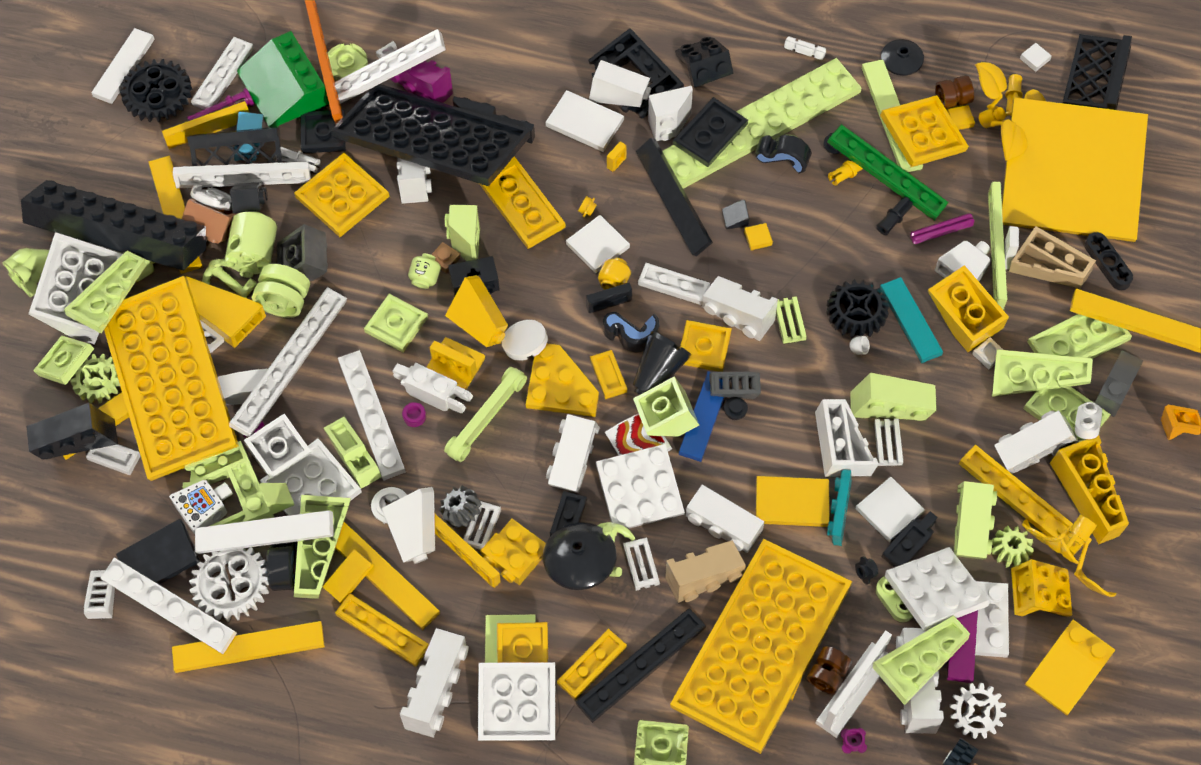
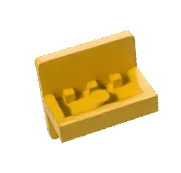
(455, 361)

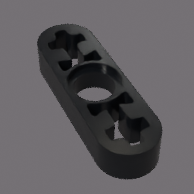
(1108, 270)

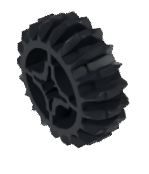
(857, 301)

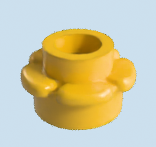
(587, 206)

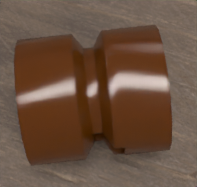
(955, 92)
(828, 671)

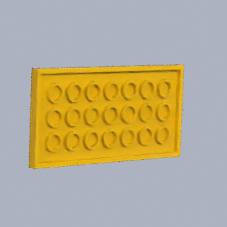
(168, 379)
(761, 645)

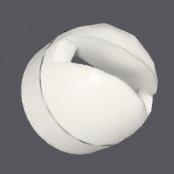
(860, 345)

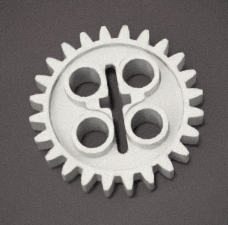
(207, 588)

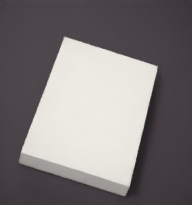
(584, 121)

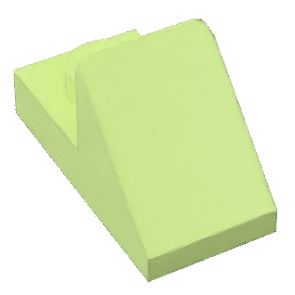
(270, 500)

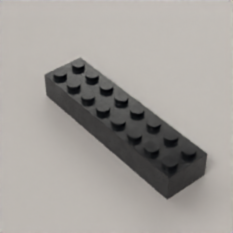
(114, 224)

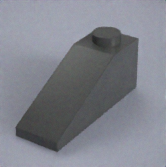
(1118, 382)

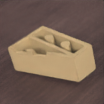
(1051, 260)
(705, 571)

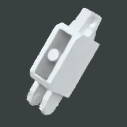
(431, 387)

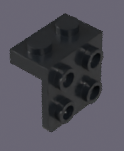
(705, 61)

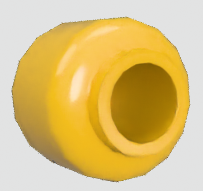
(614, 273)

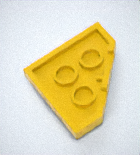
(560, 385)

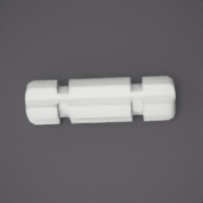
(805, 48)

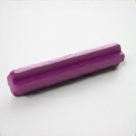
(942, 228)

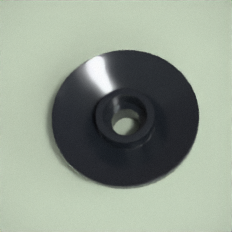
(901, 63)

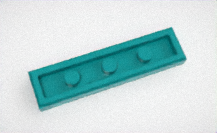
(911, 320)

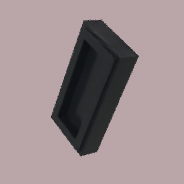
(609, 298)

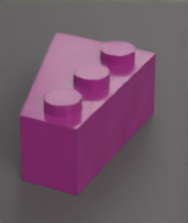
(427, 81)

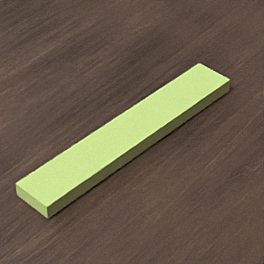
(884, 98)
(997, 244)

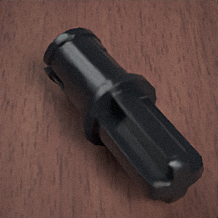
(894, 216)

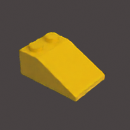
(967, 308)
(1070, 667)

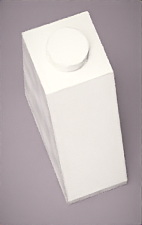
(618, 86)
(413, 524)

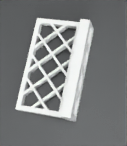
(853, 689)

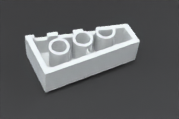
(922, 711)

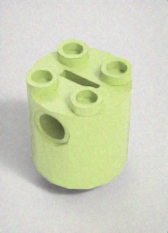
(250, 243)

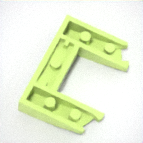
(228, 464)

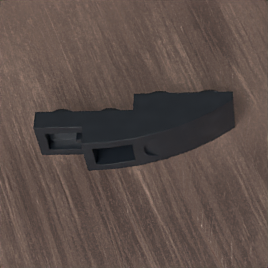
(490, 111)

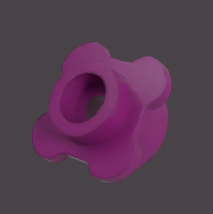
(858, 735)

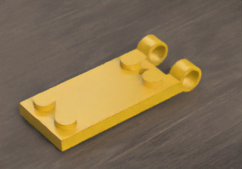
(523, 205)

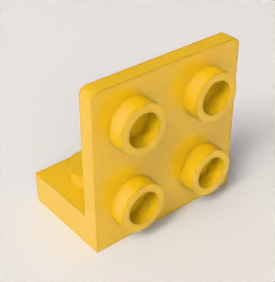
(1041, 588)

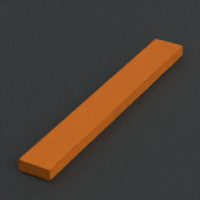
(324, 60)

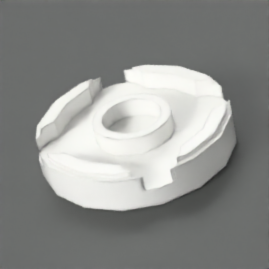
(212, 197)
(524, 339)

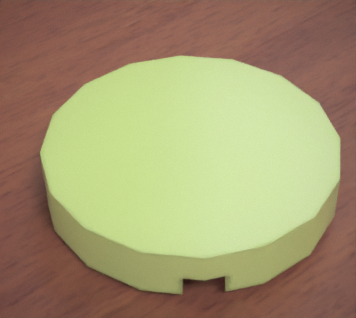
(346, 60)

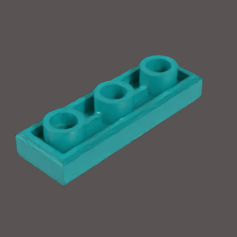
(839, 507)

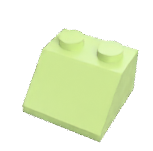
(464, 230)
(666, 410)

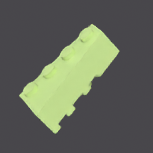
(316, 554)

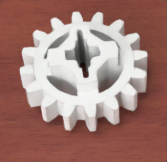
(984, 719)

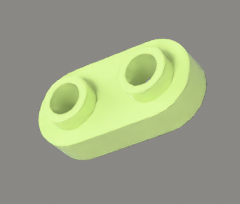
(892, 601)

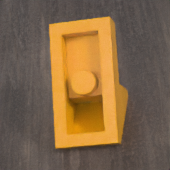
(1180, 420)

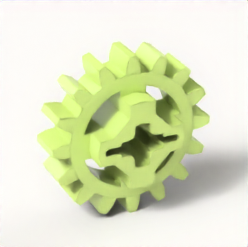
(93, 385)

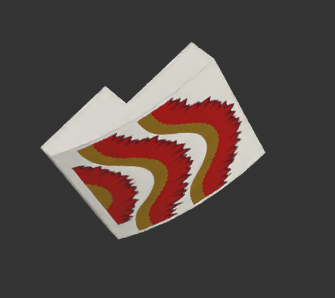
(632, 437)

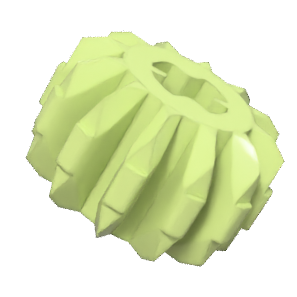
(1013, 538)

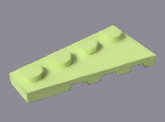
(104, 296)
(1030, 372)
(918, 660)

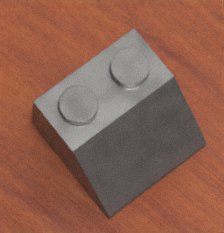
(304, 251)

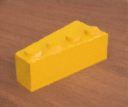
(1091, 487)

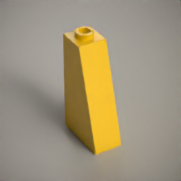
(226, 312)

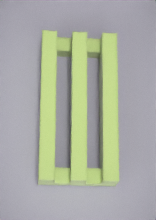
(787, 303)

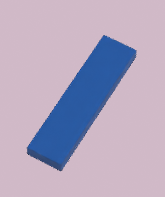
(706, 412)

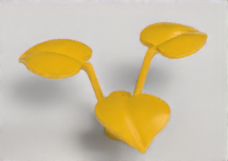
(992, 84)
(1079, 533)

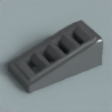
(748, 391)

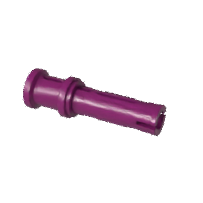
(229, 101)

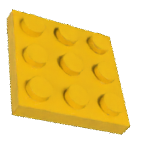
(924, 131)
(341, 194)

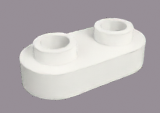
(1088, 420)

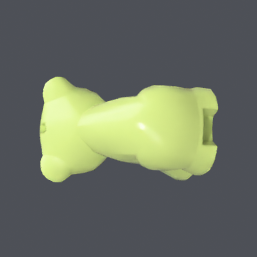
(26, 268)

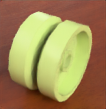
(281, 290)

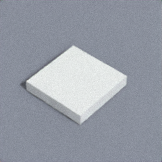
(597, 243)
(889, 509)

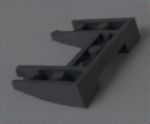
(632, 49)

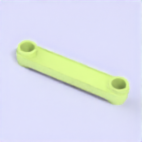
(460, 446)

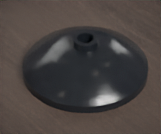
(581, 567)

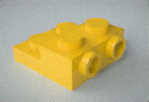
(514, 552)

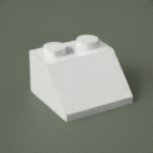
(669, 112)
(277, 446)

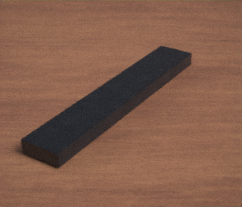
(674, 197)
(640, 665)

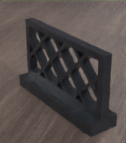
(1116, 72)
(236, 137)

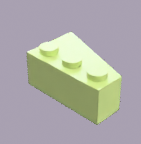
(974, 520)

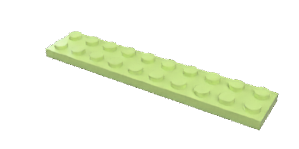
(773, 116)

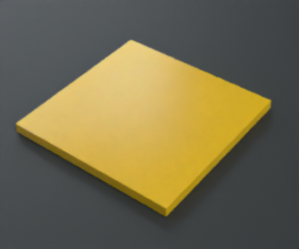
(1077, 170)

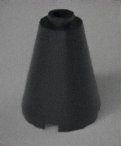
(658, 362)

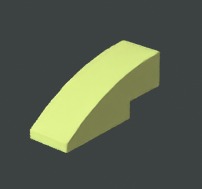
(352, 452)

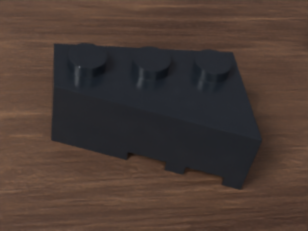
(72, 432)

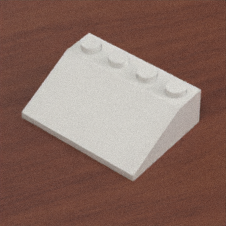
(66, 274)

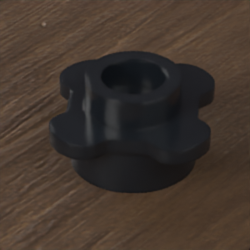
(866, 569)

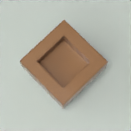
(446, 256)

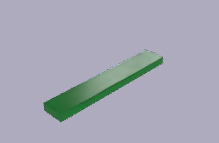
(887, 172)

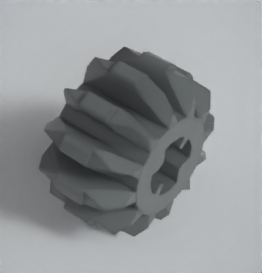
(460, 506)

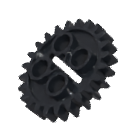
(156, 90)

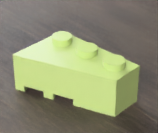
(892, 398)

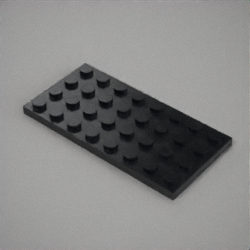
(431, 134)

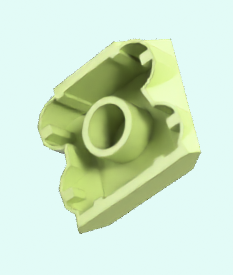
(661, 743)

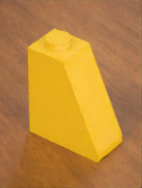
(477, 312)

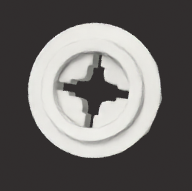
(389, 494)

